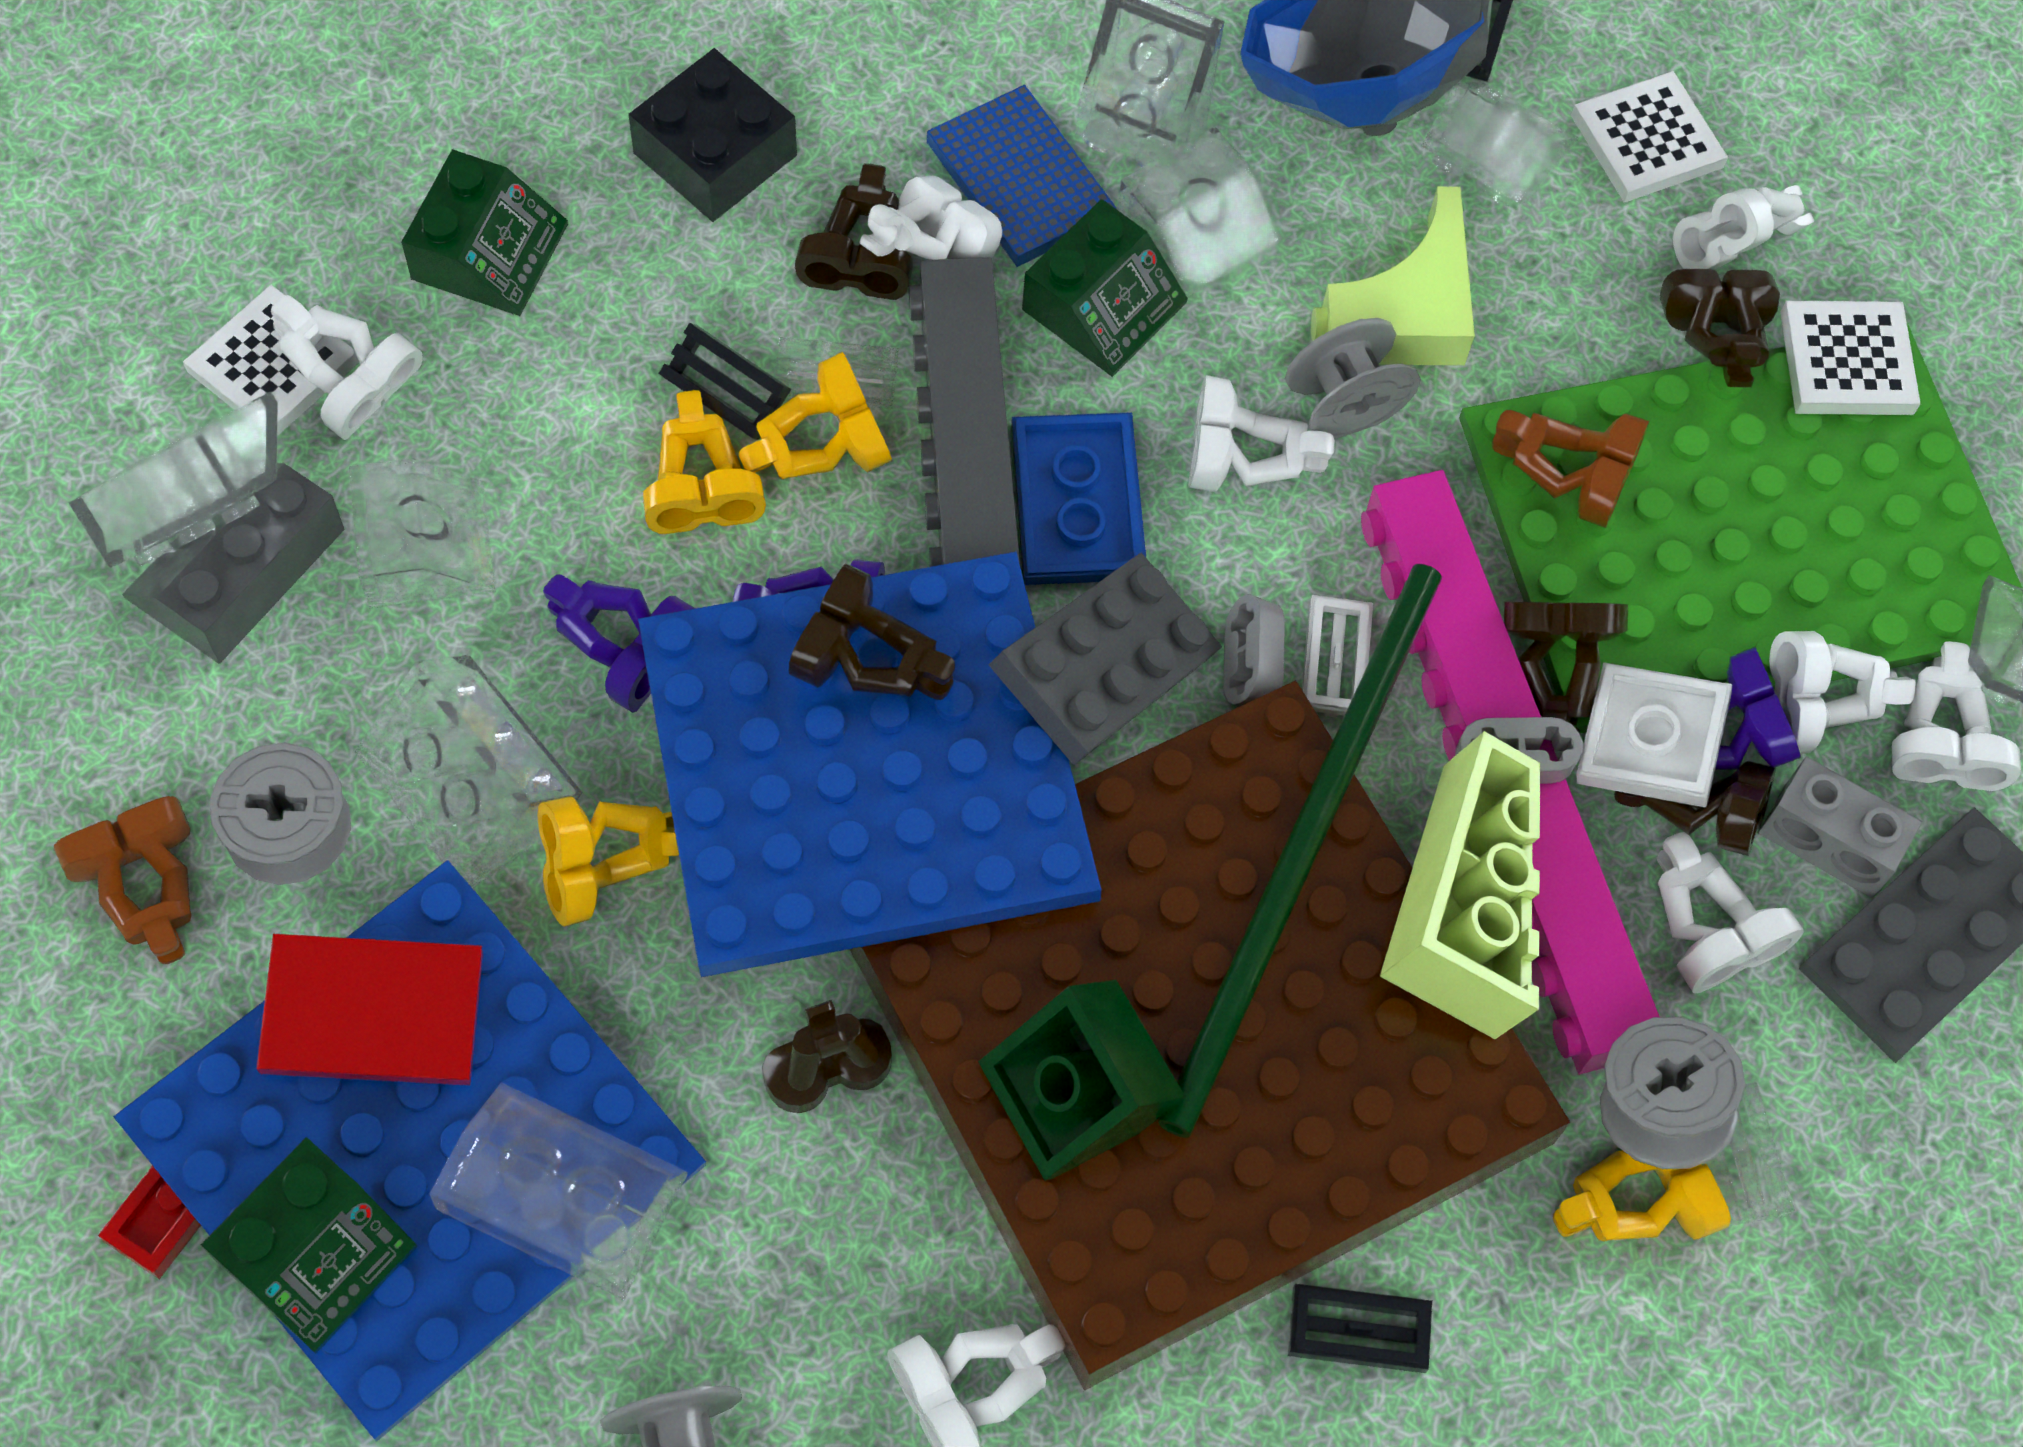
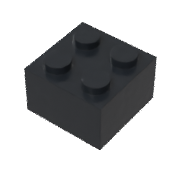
(713, 134)

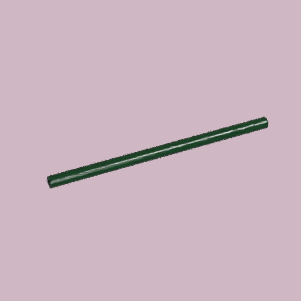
(1300, 851)

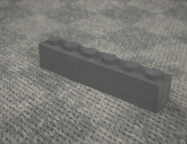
(964, 409)

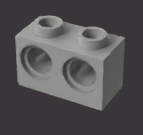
(1840, 827)

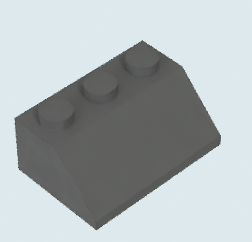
(240, 569)

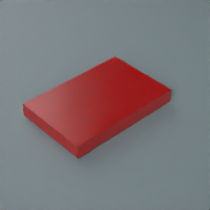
(370, 1009)

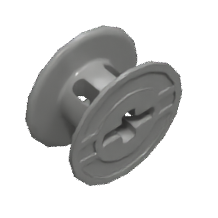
(1357, 351)
(258, 789)
(1671, 1092)
(674, 1417)

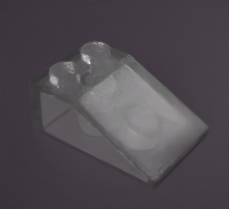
(1148, 78)

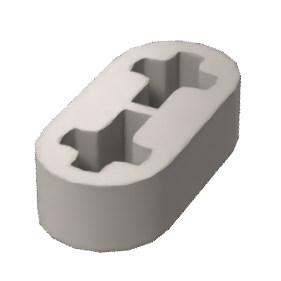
(1253, 649)
(1527, 736)

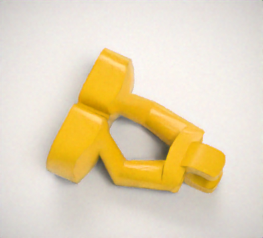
(856, 431)
(681, 500)
(570, 844)
(1689, 1197)

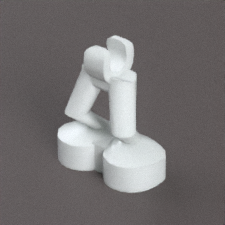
(933, 210)
(1737, 225)
(359, 394)
(1216, 450)
(1804, 669)
(1938, 753)
(1722, 951)
(928, 1379)

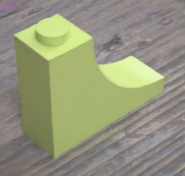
(1421, 296)

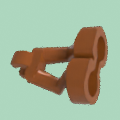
(1600, 482)
(107, 846)

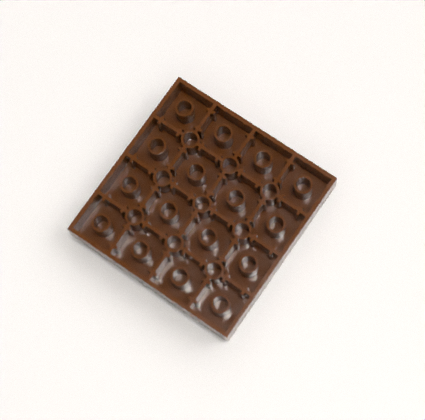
(1333, 1102)

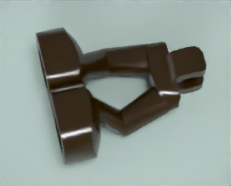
(833, 260)
(1741, 300)
(841, 614)
(1551, 622)
(1736, 799)
(825, 1055)

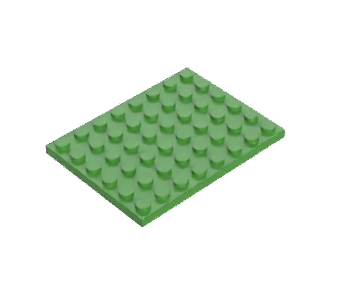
(1750, 523)

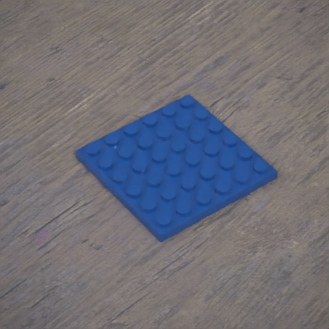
(853, 812)
(224, 1128)

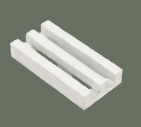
(1331, 703)

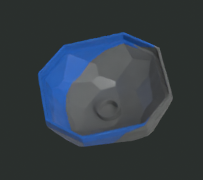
(1363, 58)

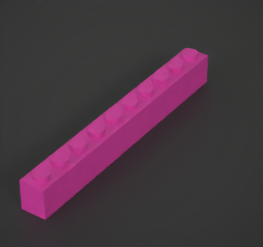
(1474, 676)

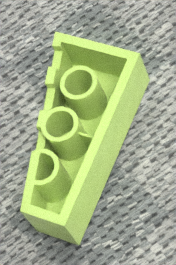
(1468, 902)

